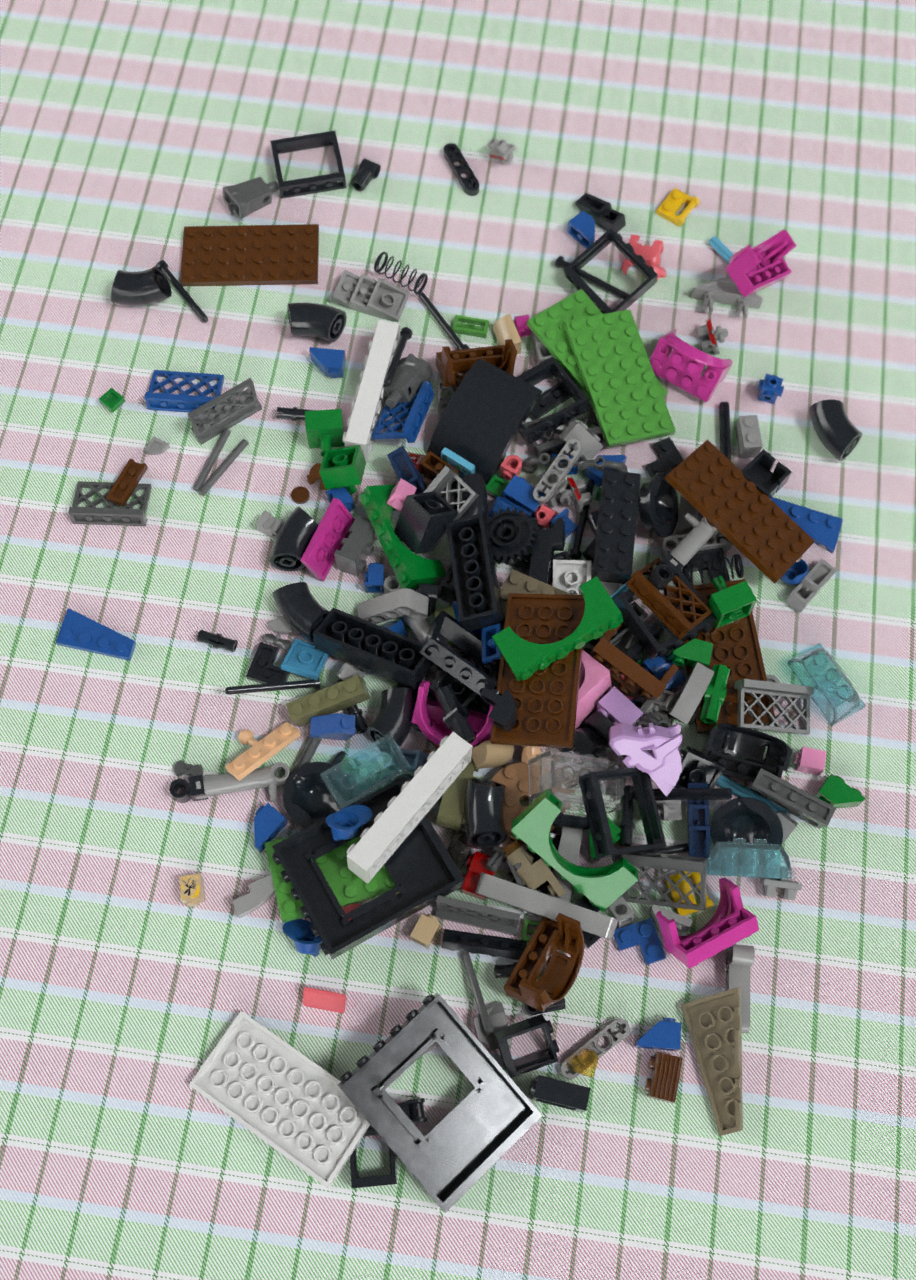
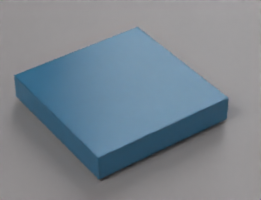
(304, 660)

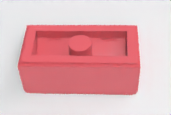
(324, 1000)

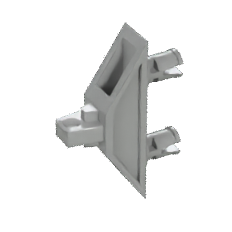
(725, 291)

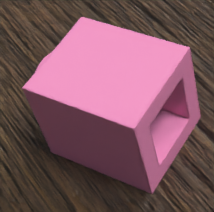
(400, 493)
(810, 760)

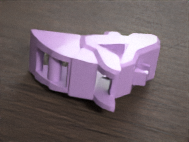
(650, 750)

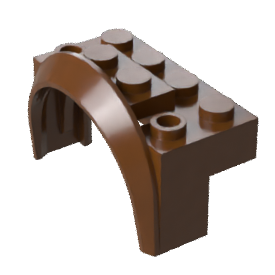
(453, 362)
(638, 680)
(561, 970)

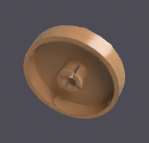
(516, 780)

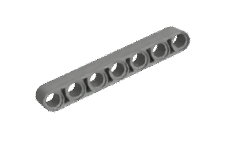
(545, 905)

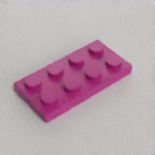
(327, 539)

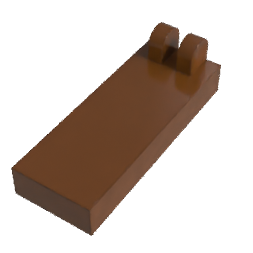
(126, 482)

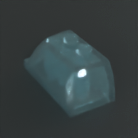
(832, 688)
(364, 771)
(749, 860)

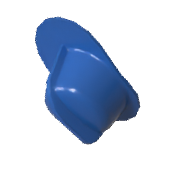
(347, 821)
(302, 936)

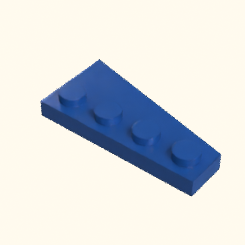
(818, 525)
(90, 636)

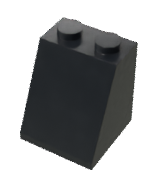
(423, 521)

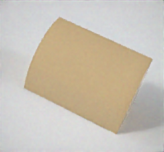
(505, 329)
(491, 755)

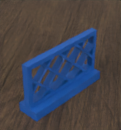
(181, 402)
(414, 421)

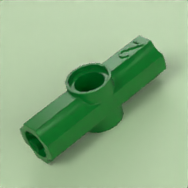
(715, 695)

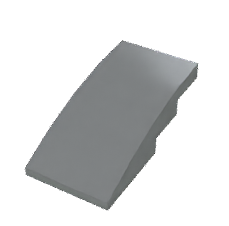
(370, 296)

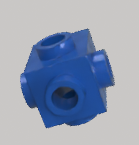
(770, 388)

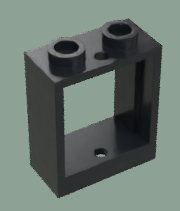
(533, 1061)
(560, 1093)
(372, 1181)

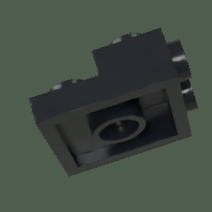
(698, 768)

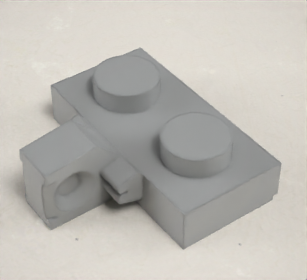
(664, 702)

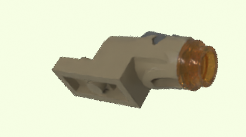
(529, 872)

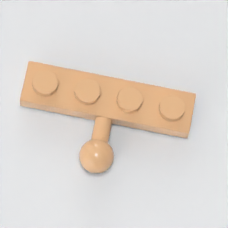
(261, 750)

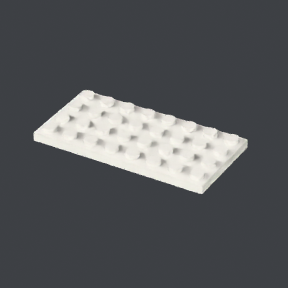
(282, 1098)

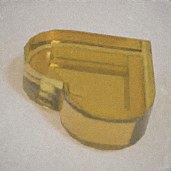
(585, 1064)

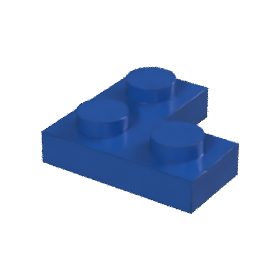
(644, 935)

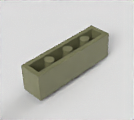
(328, 700)
(453, 800)

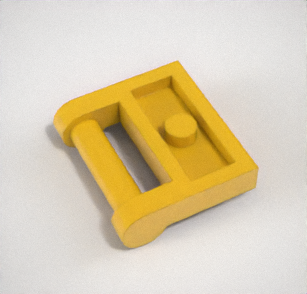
(674, 203)
(685, 888)

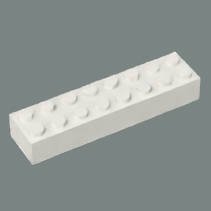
(371, 392)
(409, 807)

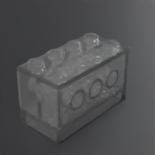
(560, 775)

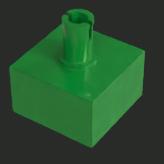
(324, 429)
(343, 468)
(730, 603)

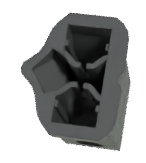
(248, 196)
(407, 380)

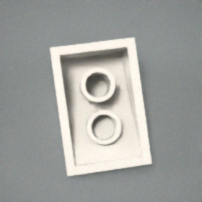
(570, 574)

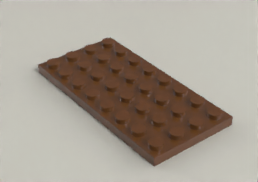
(250, 255)
(740, 511)
(738, 649)
(550, 695)

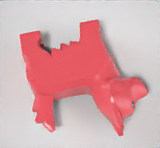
(651, 254)

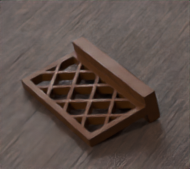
(661, 605)

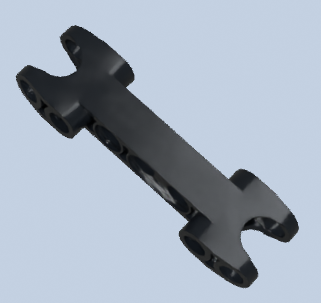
(543, 551)

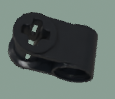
(409, 1109)

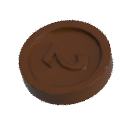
(300, 495)

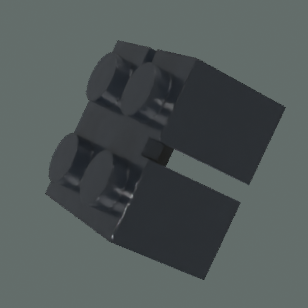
(760, 474)

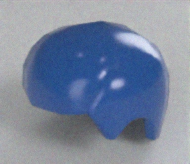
(795, 573)

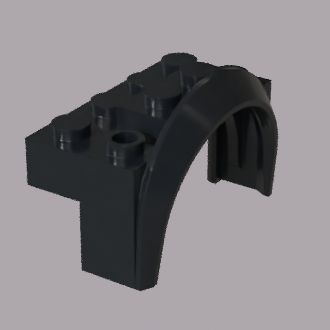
(746, 744)

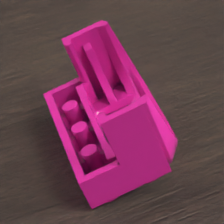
(746, 264)
(686, 366)
(430, 711)
(723, 930)

